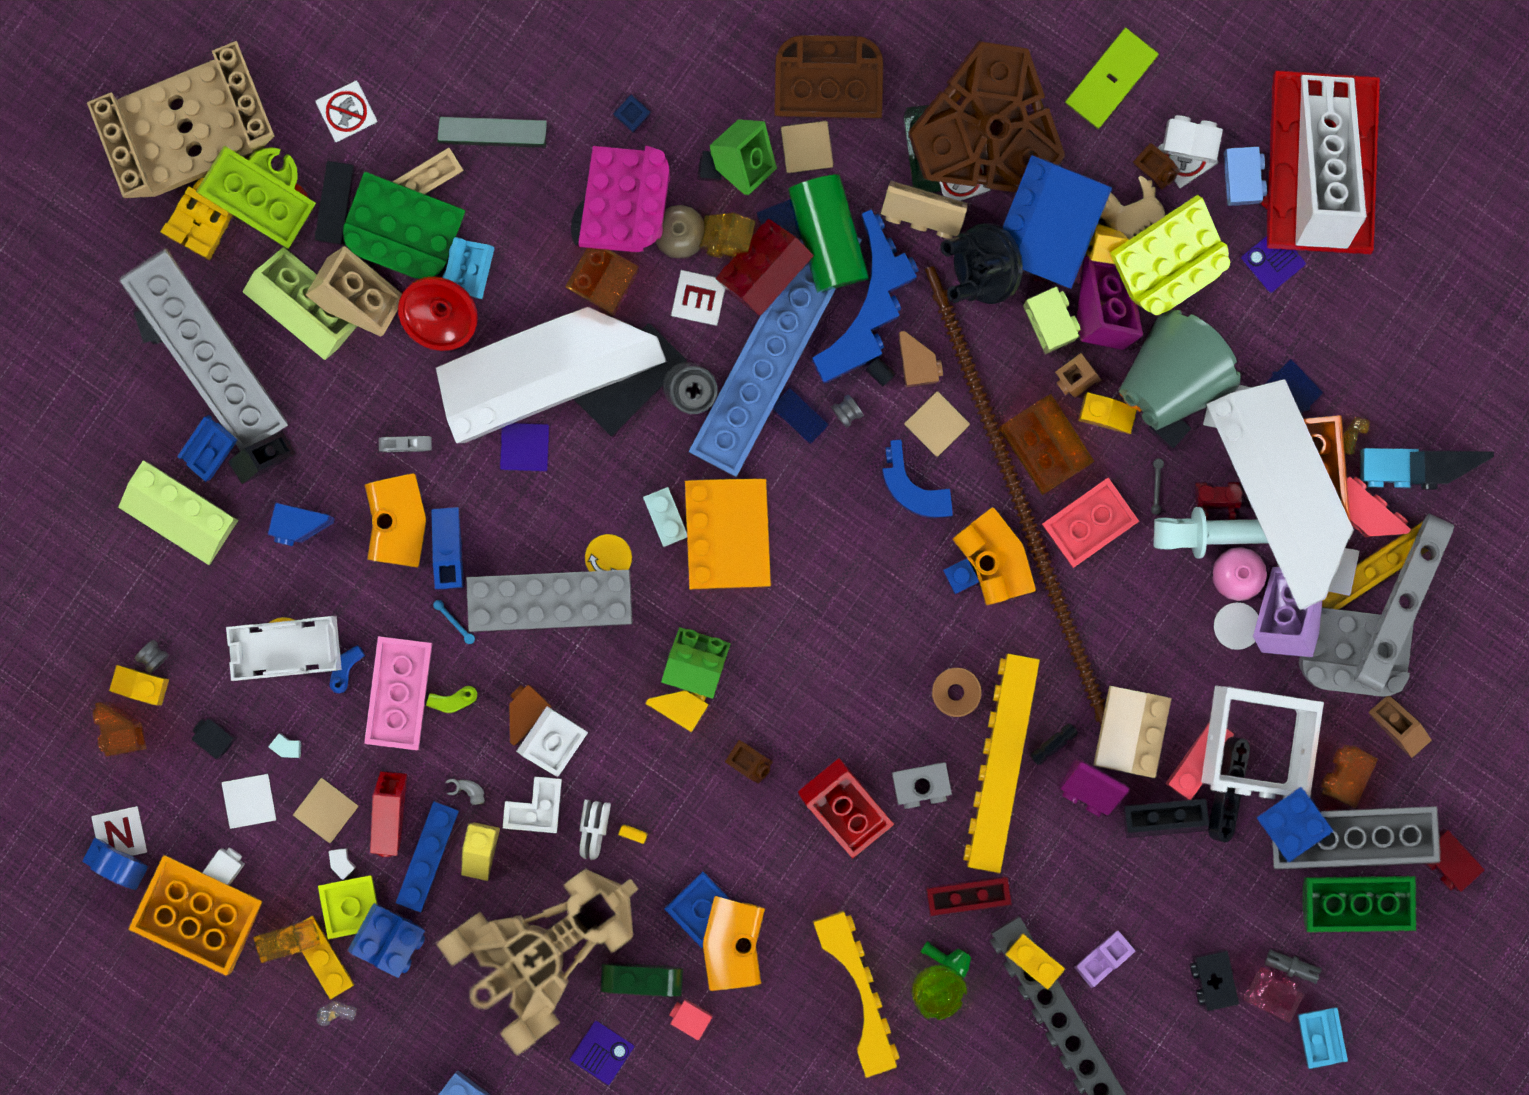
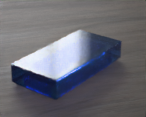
(800, 416)

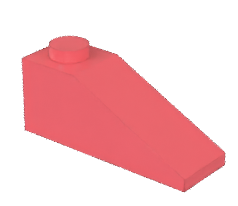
(1188, 774)

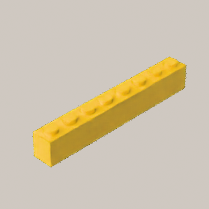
(1002, 763)

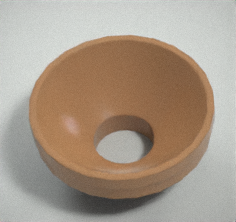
(971, 689)

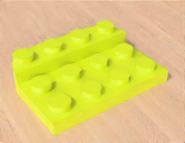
(1172, 258)

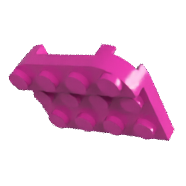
(624, 199)

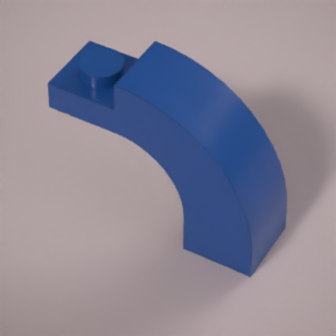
(912, 498)

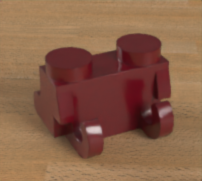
(1218, 497)

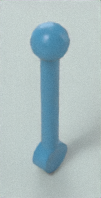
(468, 638)

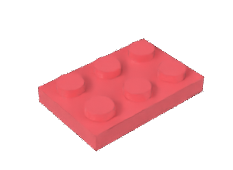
(1090, 522)

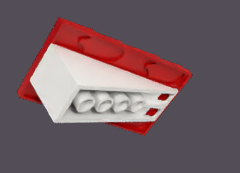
(1323, 162)

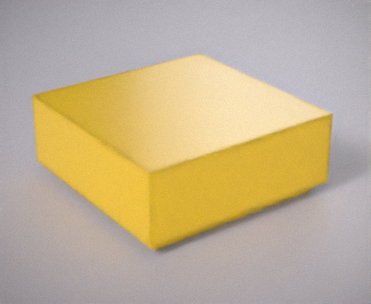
(633, 833)

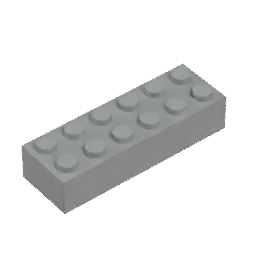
(549, 600)
(1372, 839)

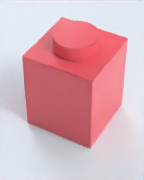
(690, 1018)

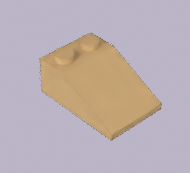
(354, 292)

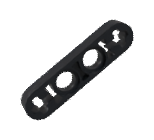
(1231, 812)

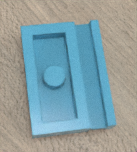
(1322, 1037)

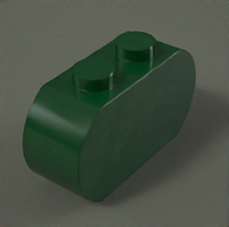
(641, 979)

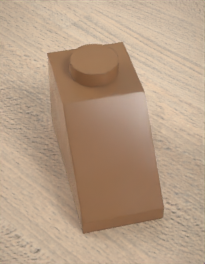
(918, 362)
(1400, 726)

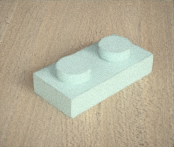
(665, 517)

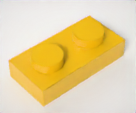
(1035, 961)

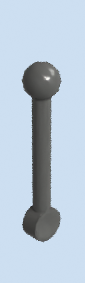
(1157, 464)

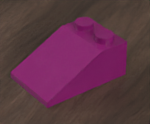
(1105, 308)
(1092, 788)

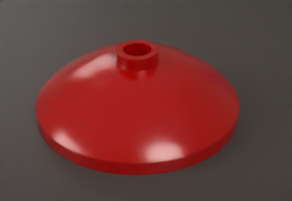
(431, 323)

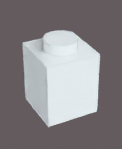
(225, 866)

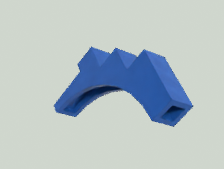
(887, 274)

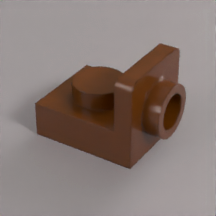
(1157, 166)
(749, 762)

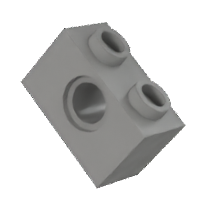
(905, 781)

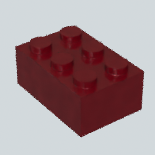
(766, 268)

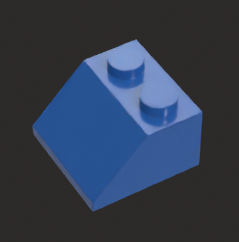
(296, 524)

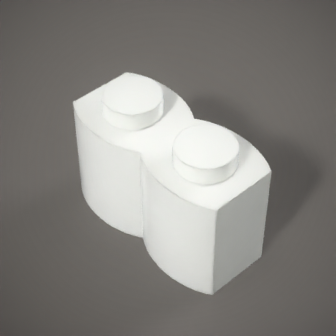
(1192, 140)

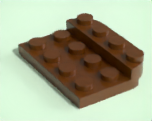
(829, 77)

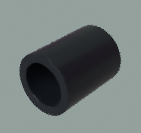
(880, 372)

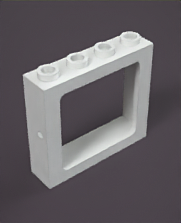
(1303, 748)

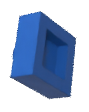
(961, 576)

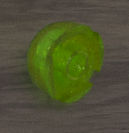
(938, 992)

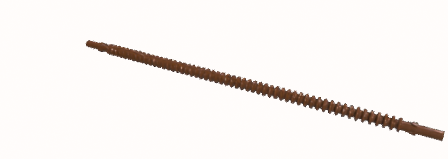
(941, 298)

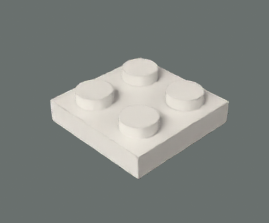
(552, 741)

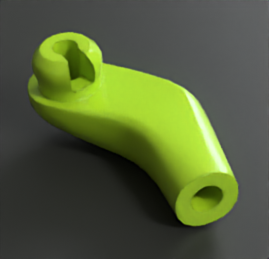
(453, 703)

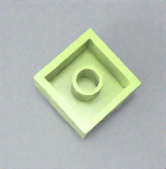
(1051, 319)

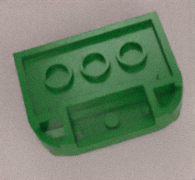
(401, 227)

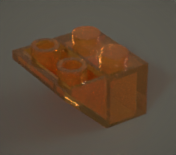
(602, 279)
(118, 730)
(1349, 775)

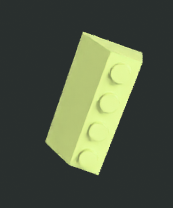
(281, 289)
(177, 512)

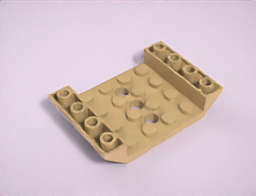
(144, 132)

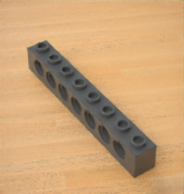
(1043, 1012)

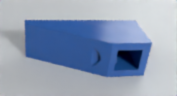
(447, 549)

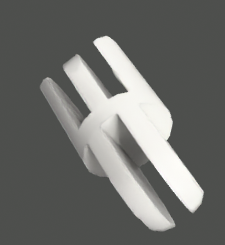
(593, 827)

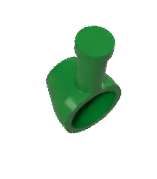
(957, 960)

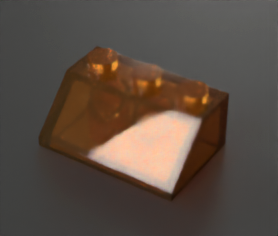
(1046, 444)

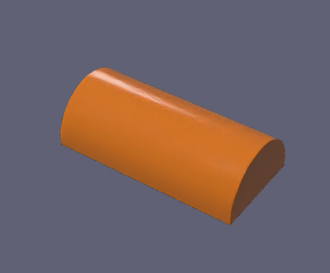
(1329, 441)

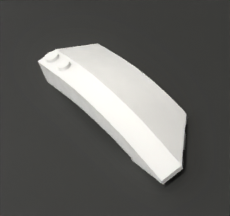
(541, 370)
(1285, 485)

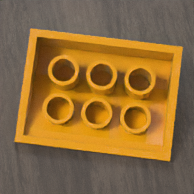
(727, 533)
(196, 915)

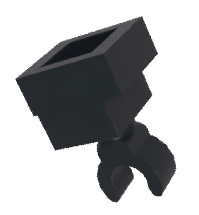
(707, 168)

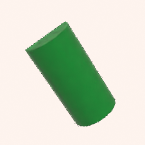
(828, 232)
(1359, 903)

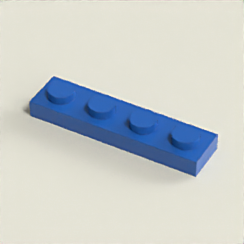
(427, 856)

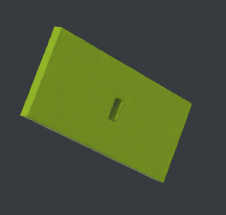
(1126, 62)

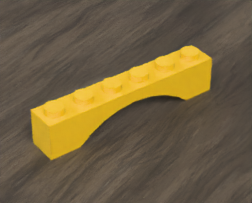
(873, 1048)

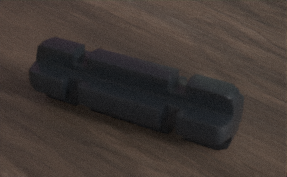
(1053, 744)

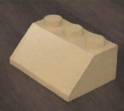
(924, 210)
(1132, 731)

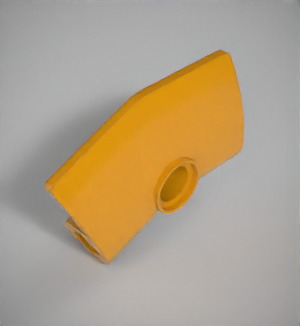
(404, 538)
(1011, 570)
(724, 962)

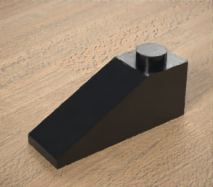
(1443, 467)

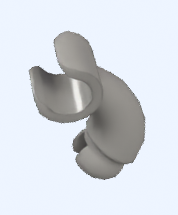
(472, 789)

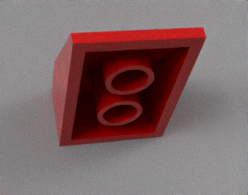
(845, 808)

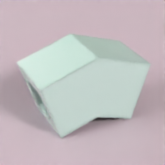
(286, 747)

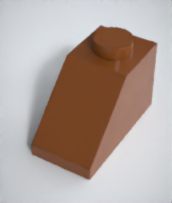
(525, 711)

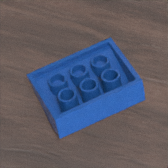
(1055, 219)

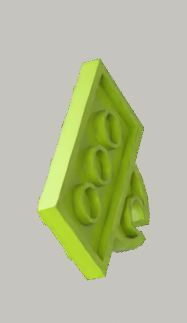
(258, 192)

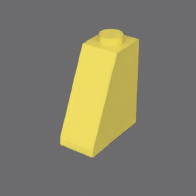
(479, 850)

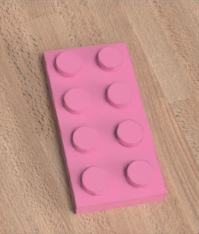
(398, 693)

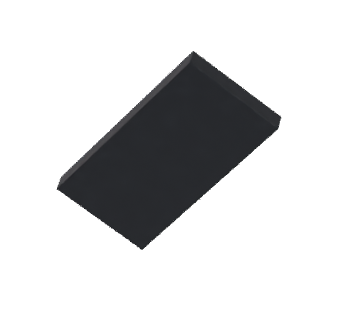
(618, 402)

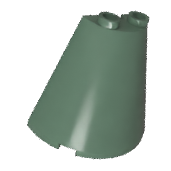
(1179, 370)

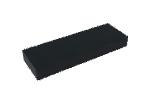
(334, 202)

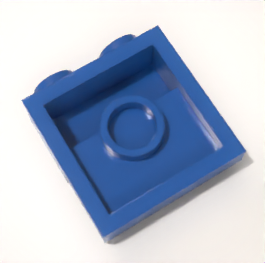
(387, 940)

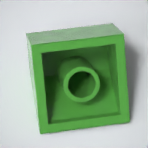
(744, 155)

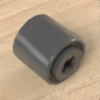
(683, 376)

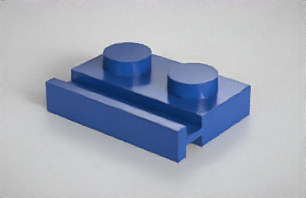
(207, 448)

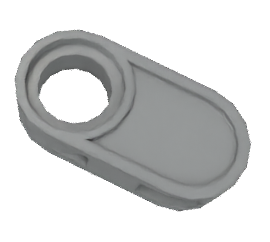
(405, 444)

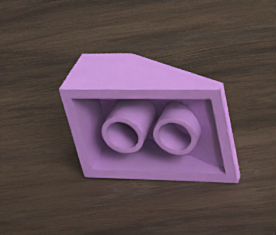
(1282, 625)

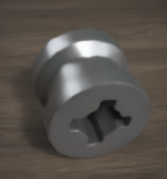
(847, 411)
(151, 656)

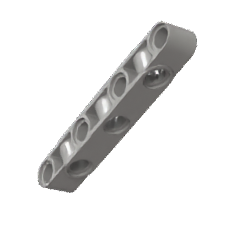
(1395, 620)

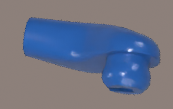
(340, 678)

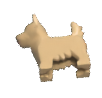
(1135, 216)

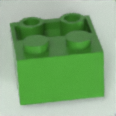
(695, 662)

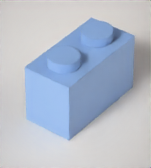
(1244, 176)

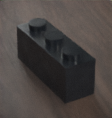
(1166, 818)

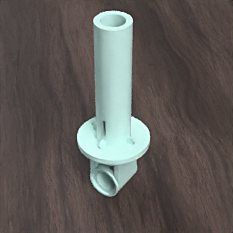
(1199, 532)

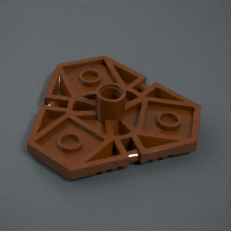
(957, 138)

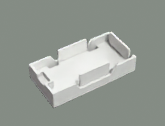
(283, 648)

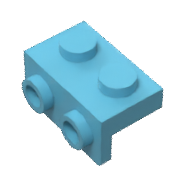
(469, 265)

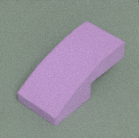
(1104, 959)

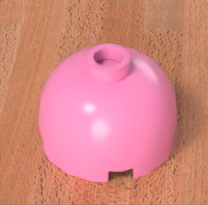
(1239, 574)

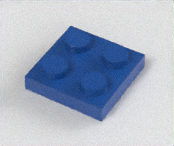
(1295, 824)

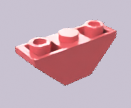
(1370, 513)

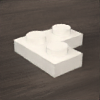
(541, 813)

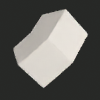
(340, 862)

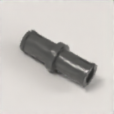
(1292, 966)

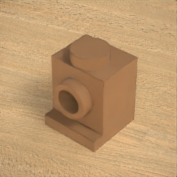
(1077, 367)

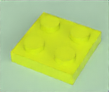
(346, 905)

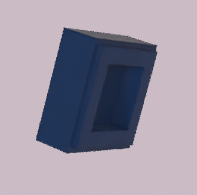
(632, 113)

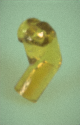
(1351, 434)

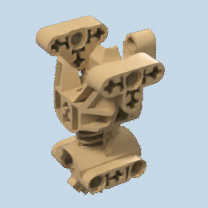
(532, 957)

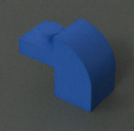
(114, 864)

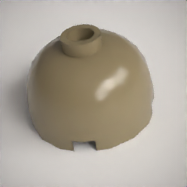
(681, 232)

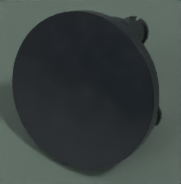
(984, 263)

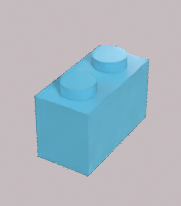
(1385, 466)

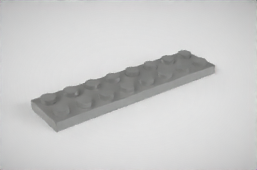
(203, 350)

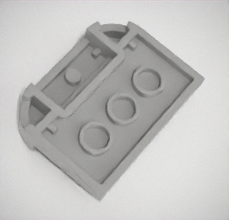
(1340, 650)

